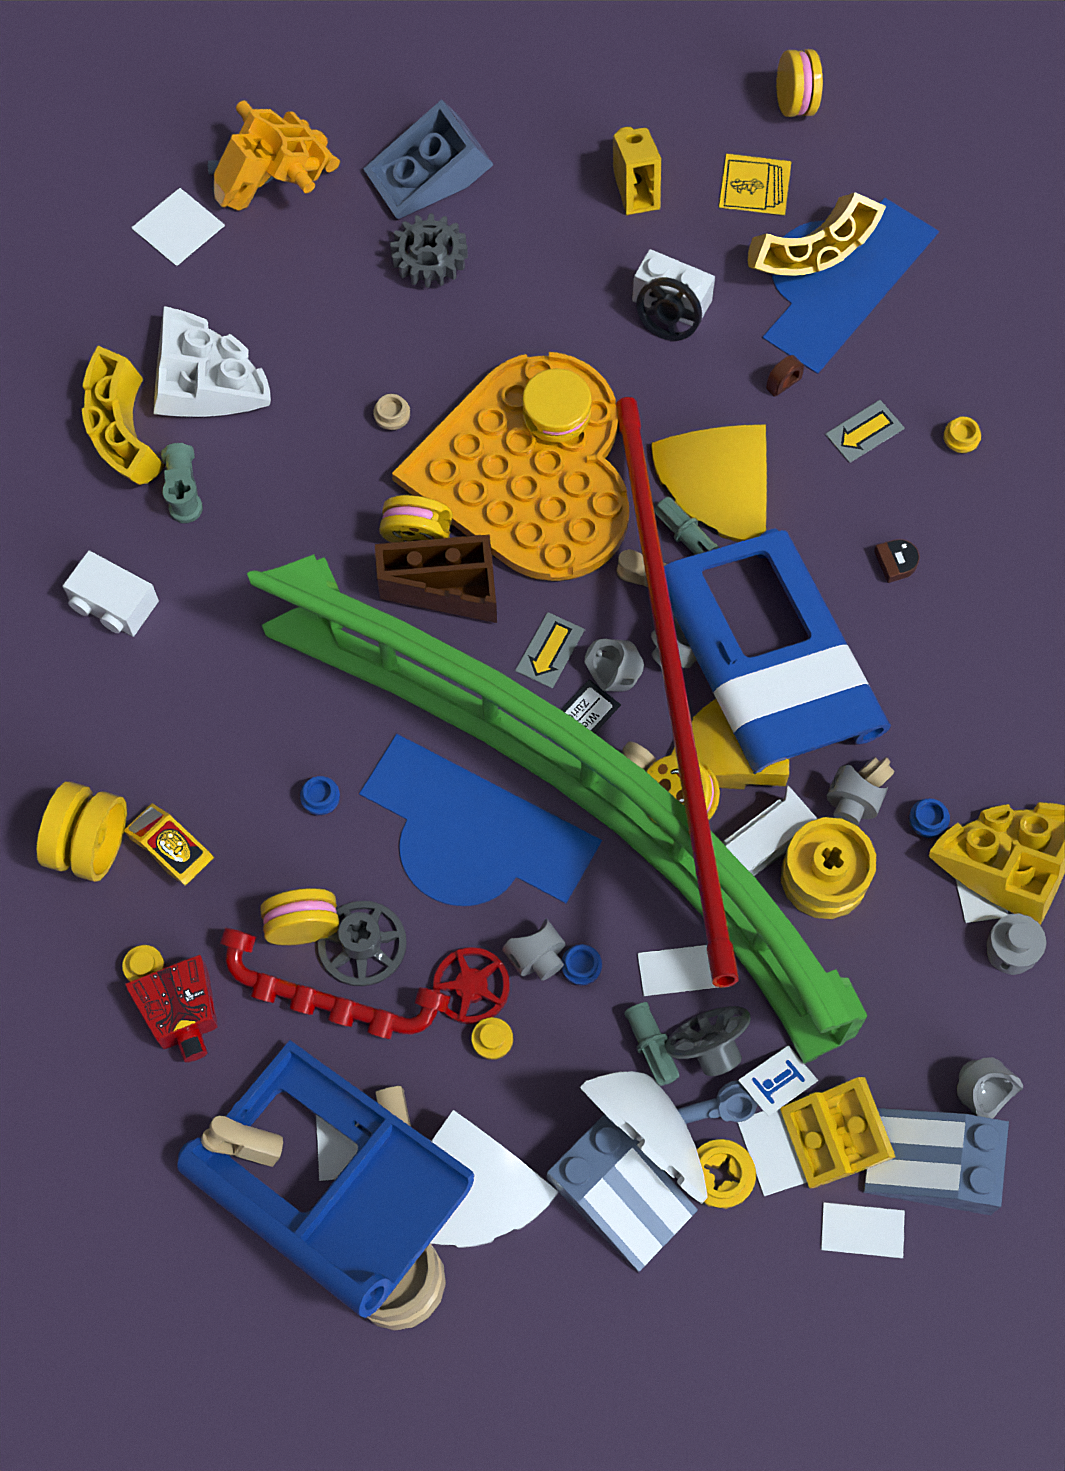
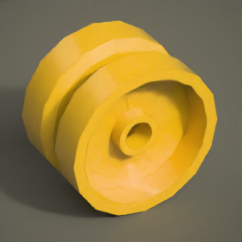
(81, 831)
(832, 845)

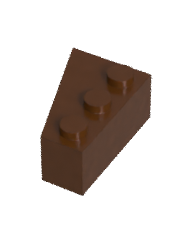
(440, 575)

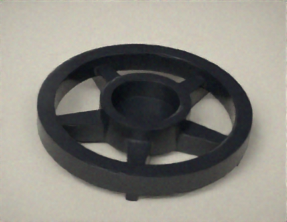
(669, 308)

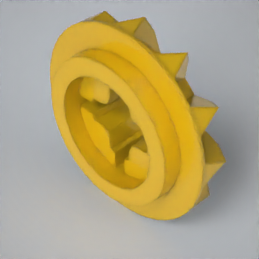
(740, 1168)

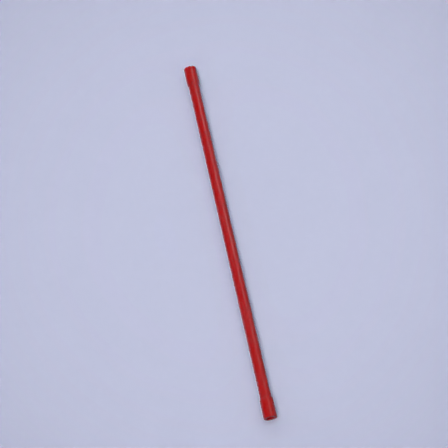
(719, 947)

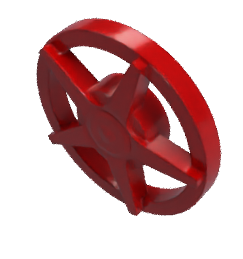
(472, 984)

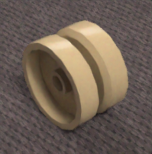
(415, 1294)

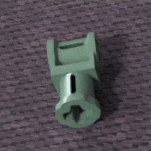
(180, 485)

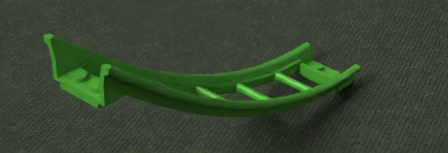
(813, 1005)

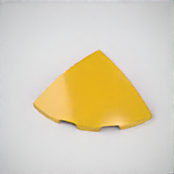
(718, 477)
(723, 755)
(1008, 856)

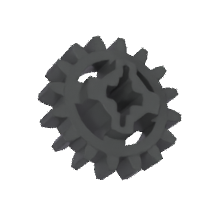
(429, 250)

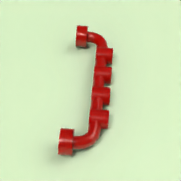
(341, 1009)

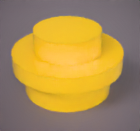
(962, 435)
(142, 962)
(492, 1038)

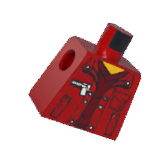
(178, 1006)

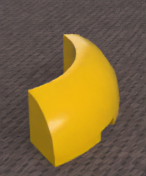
(829, 244)
(108, 416)

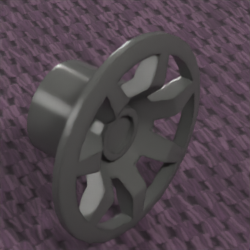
(362, 940)
(713, 1044)

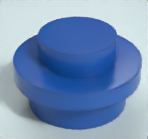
(320, 795)
(929, 818)
(581, 964)

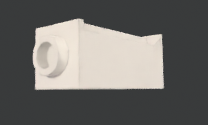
(769, 833)

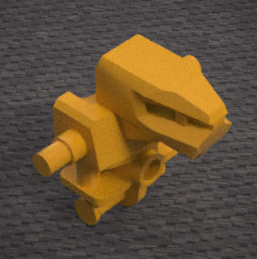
(267, 149)

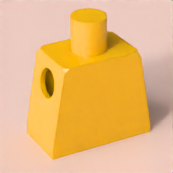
(637, 153)

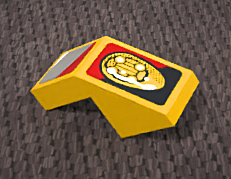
(169, 844)

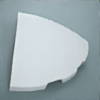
(203, 371)
(649, 1115)
(504, 1188)

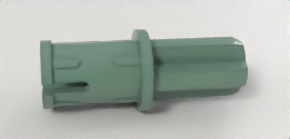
(683, 526)
(652, 1043)

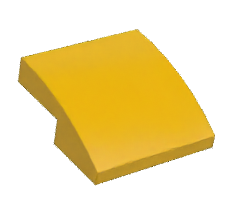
(837, 1132)

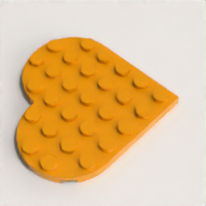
(545, 503)

